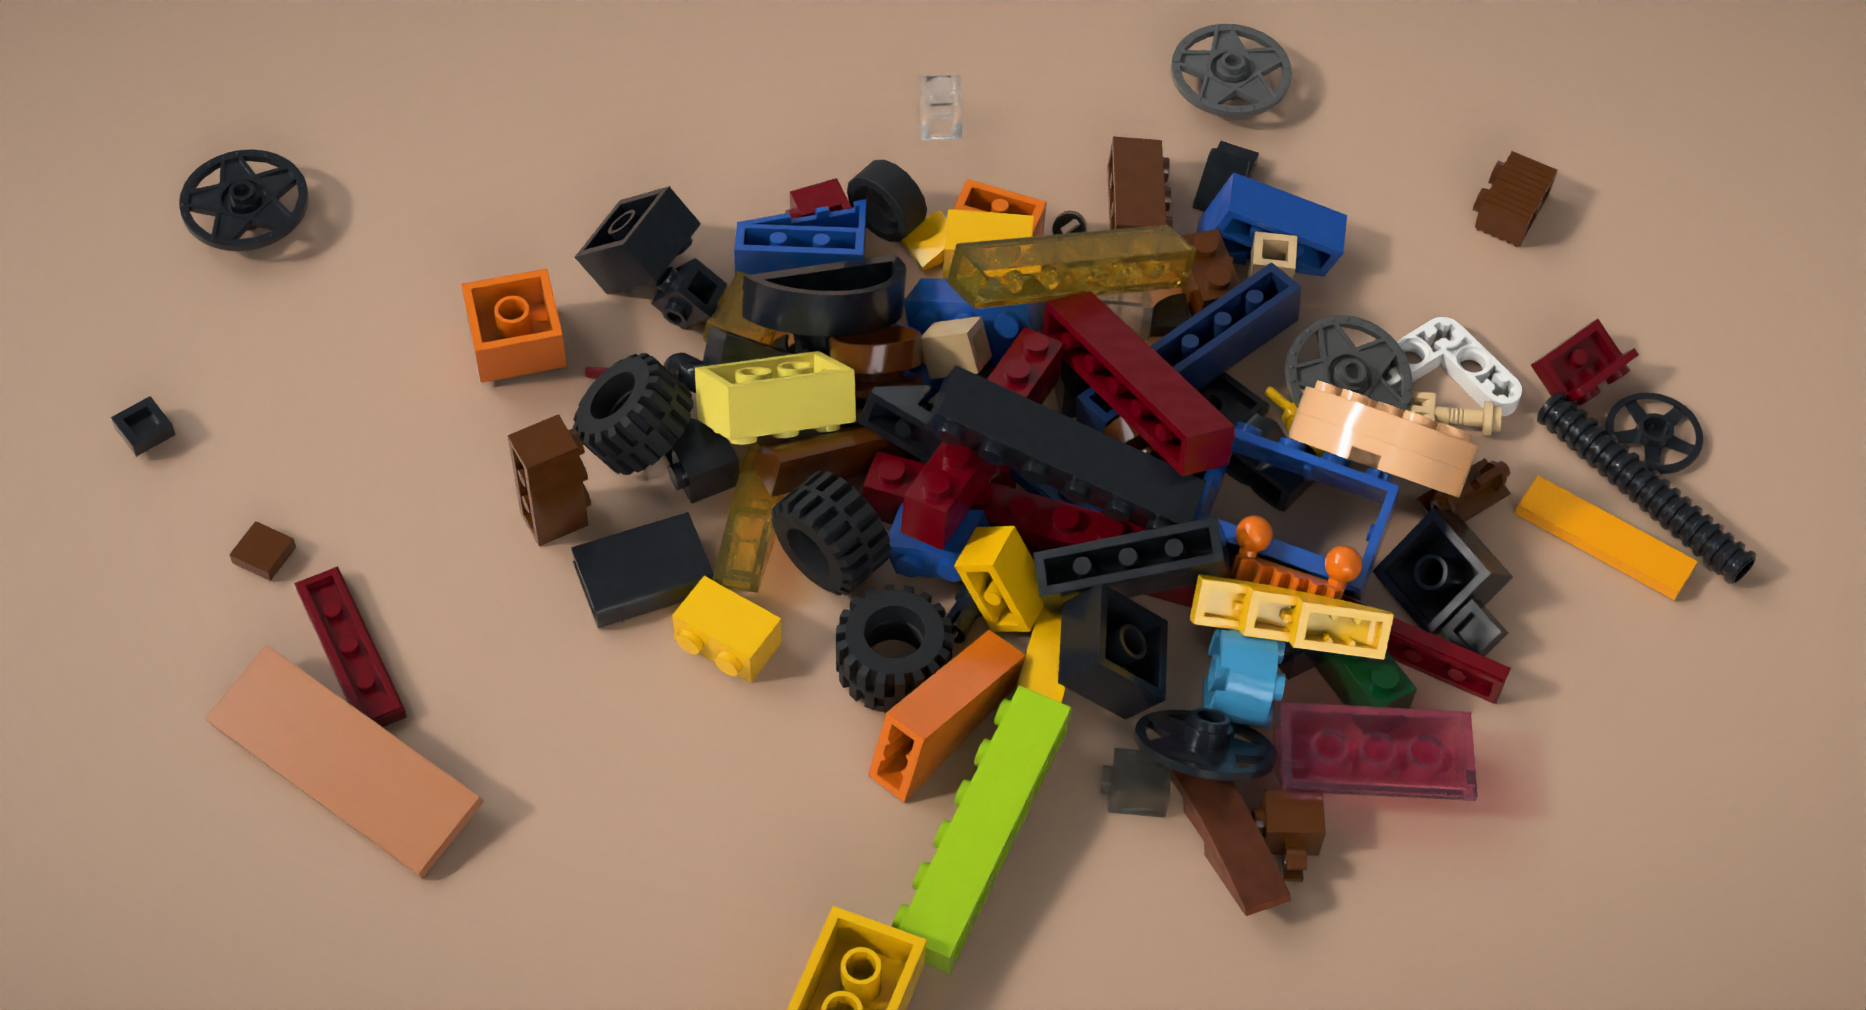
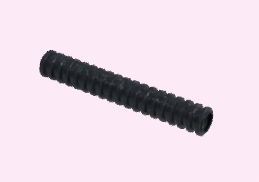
(1646, 488)

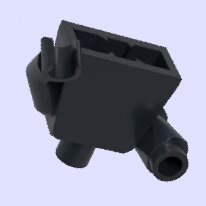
(724, 348)

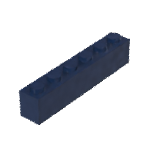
(1216, 336)

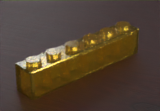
(1070, 264)

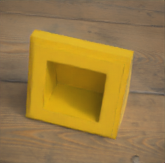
(927, 241)

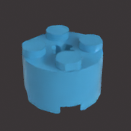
(1244, 677)

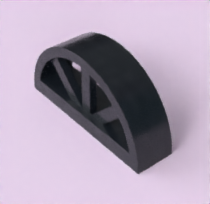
(828, 298)

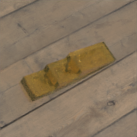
(748, 530)

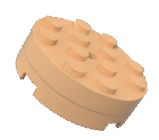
(1384, 437)

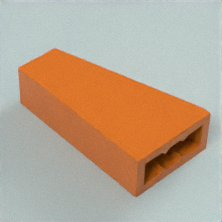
(943, 713)

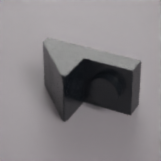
(1218, 169)
(899, 418)

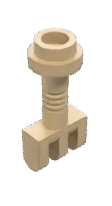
(1488, 418)

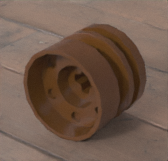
(879, 359)

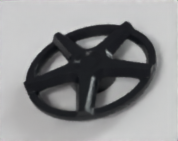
(1657, 431)

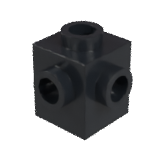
(689, 294)

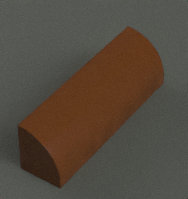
(840, 452)

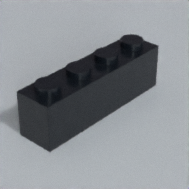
(1134, 562)

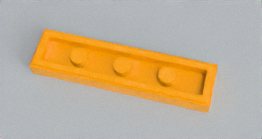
(1606, 537)

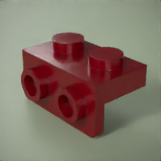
(1583, 363)

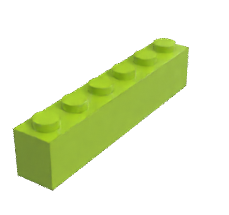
(984, 825)

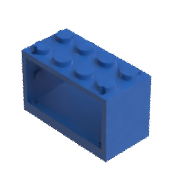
(1328, 470)

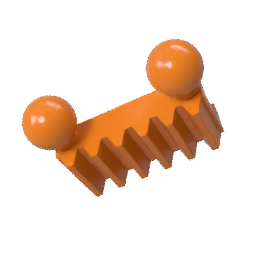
(1256, 534)

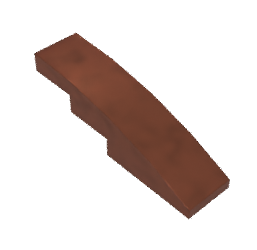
(1232, 842)

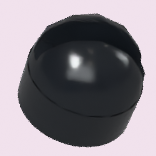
(1066, 217)

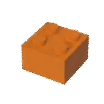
(514, 325)

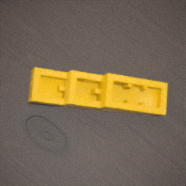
(1291, 616)

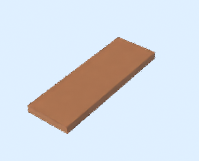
(344, 761)

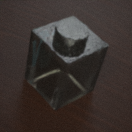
(1136, 784)

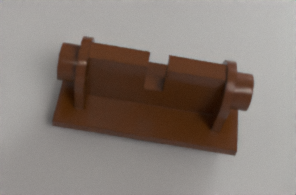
(1481, 490)

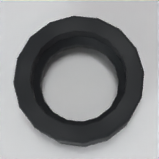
(888, 182)

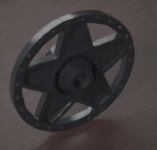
(243, 200)
(1207, 741)

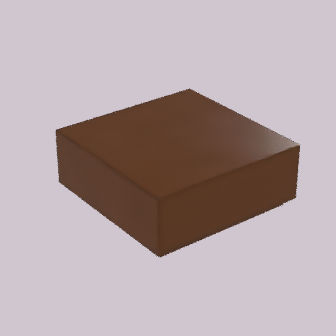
(262, 550)

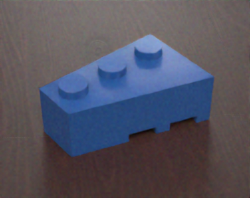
(1253, 206)
(789, 243)
(937, 301)

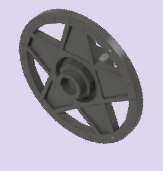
(1231, 70)
(1347, 365)

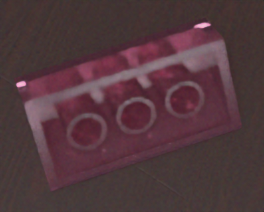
(1375, 751)

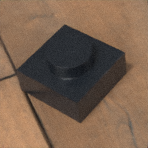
(143, 426)
(1475, 628)

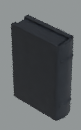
(641, 569)

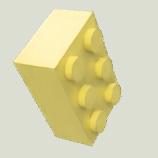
(775, 396)

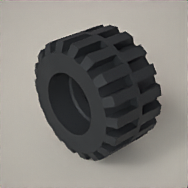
(633, 414)
(831, 532)
(891, 617)

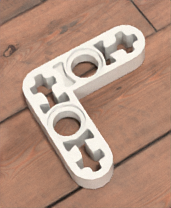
(1449, 357)

